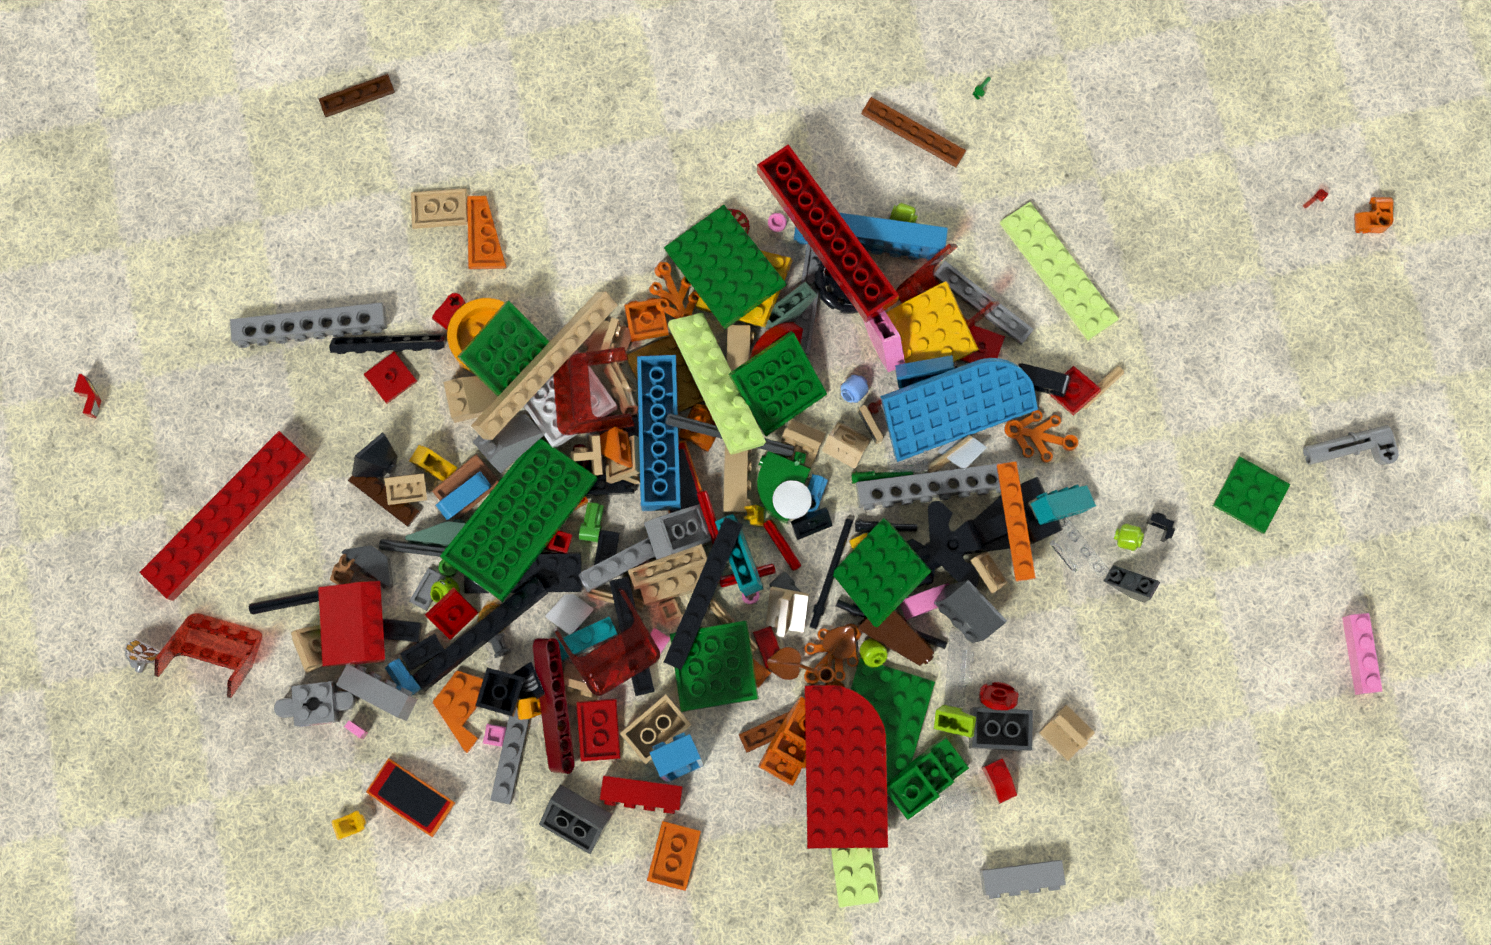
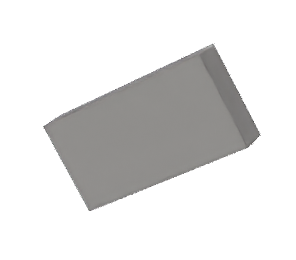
(422, 593)

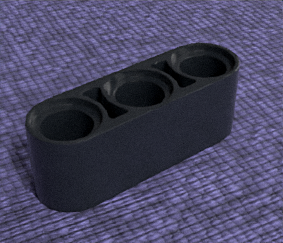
(1047, 380)

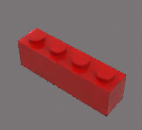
(642, 793)

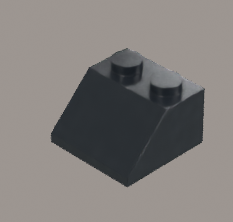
(500, 692)

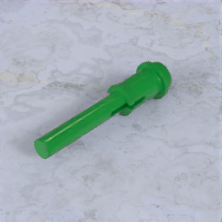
(871, 475)

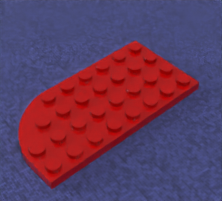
(844, 770)

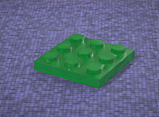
(1251, 495)

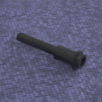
(868, 526)

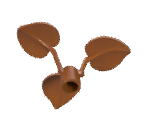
(837, 641)

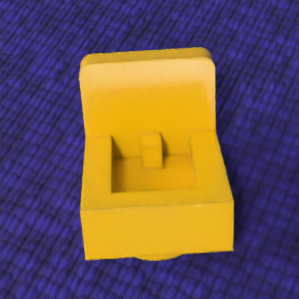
(348, 825)

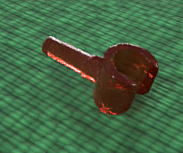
(1320, 195)
(873, 407)

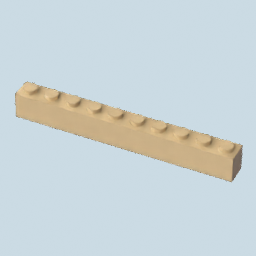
(544, 365)
(737, 464)

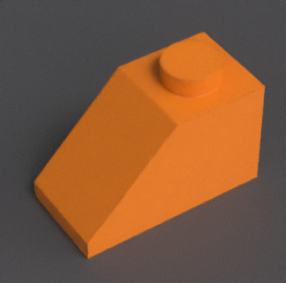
(616, 446)

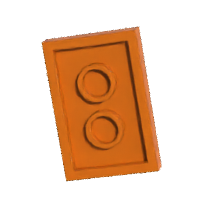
(673, 855)

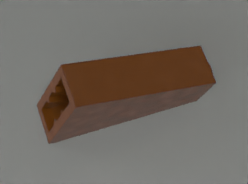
(900, 637)

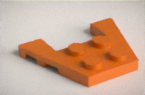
(457, 703)

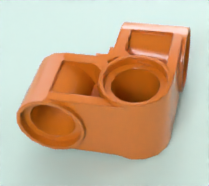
(1369, 221)

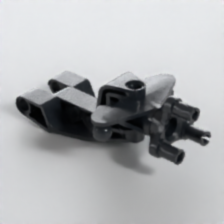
(979, 535)

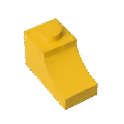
(432, 463)

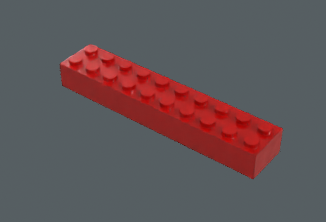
(827, 233)
(225, 516)

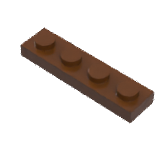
(356, 95)
(377, 492)

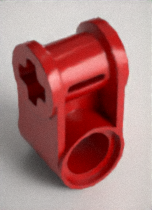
(447, 310)

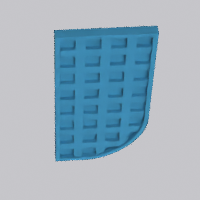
(956, 405)

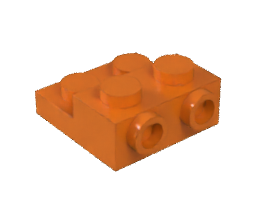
(645, 320)

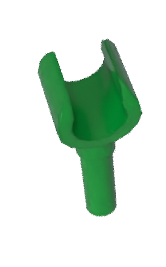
(979, 89)
(799, 458)

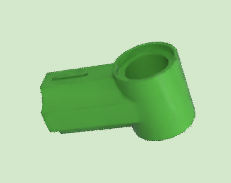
(591, 527)

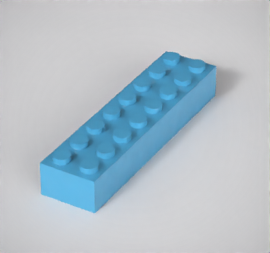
(893, 236)
(656, 439)

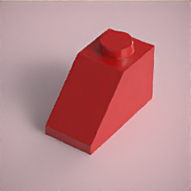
(1000, 780)

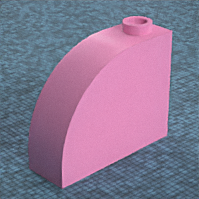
(885, 341)

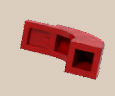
(775, 334)

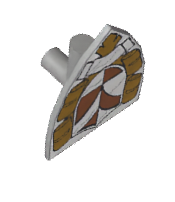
(140, 654)

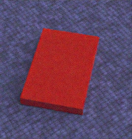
(598, 729)

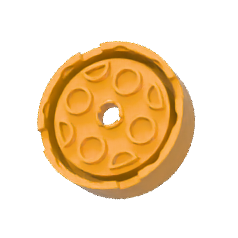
(468, 322)

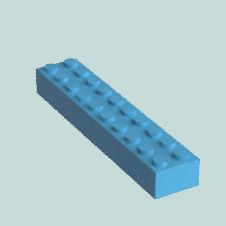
(676, 757)

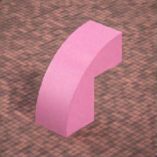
(921, 602)

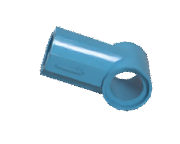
(816, 487)
(402, 677)

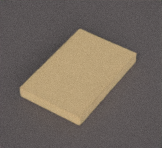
(439, 208)
(989, 571)

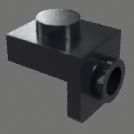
(1160, 521)

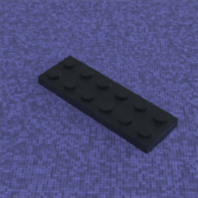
(555, 571)

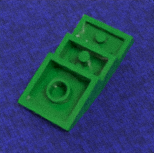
(926, 777)

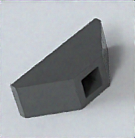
(372, 563)
(1131, 583)

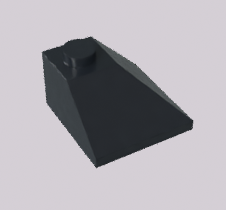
(375, 459)

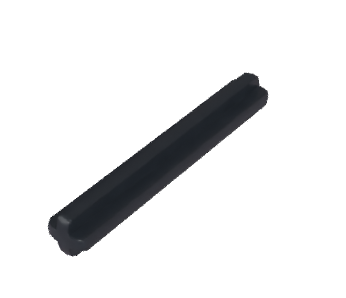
(284, 602)

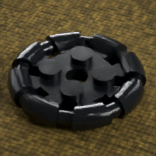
(831, 298)

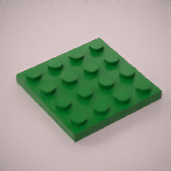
(503, 348)
(778, 383)
(881, 572)
(717, 668)

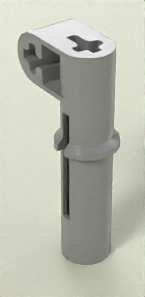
(1373, 439)

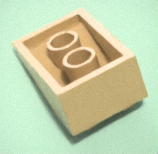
(467, 398)

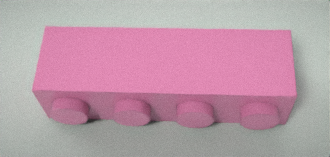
(1362, 654)

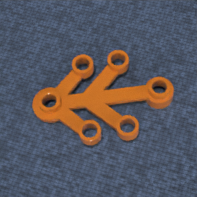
(673, 296)
(1037, 435)
(838, 662)

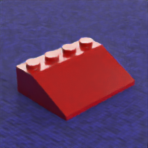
(351, 623)

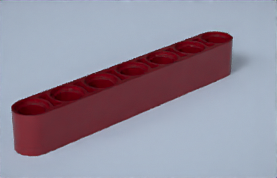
(554, 706)

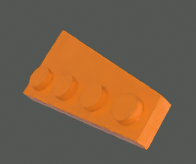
(483, 242)

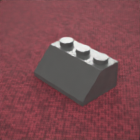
(969, 611)
(575, 819)

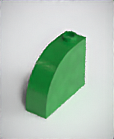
(774, 472)

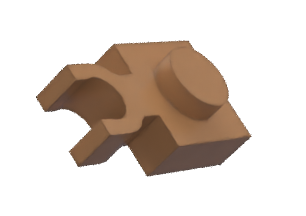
(341, 571)

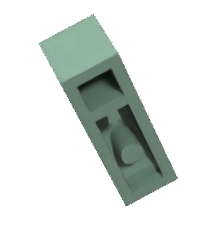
(791, 306)
(437, 535)

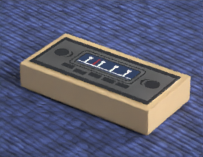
(870, 424)

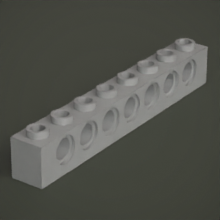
(242, 326)
(922, 481)

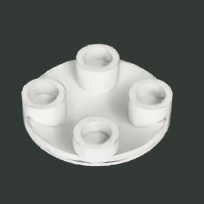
(792, 499)

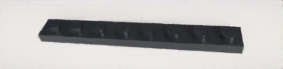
(703, 593)
(480, 634)

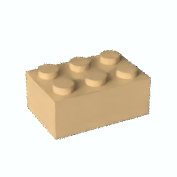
(655, 726)

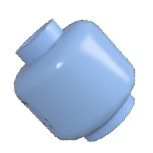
(854, 388)

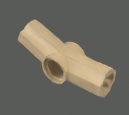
(622, 388)

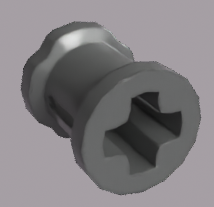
(499, 645)

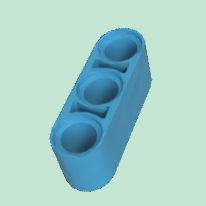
(463, 495)

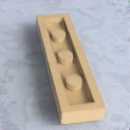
(667, 566)

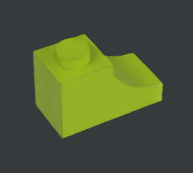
(954, 721)

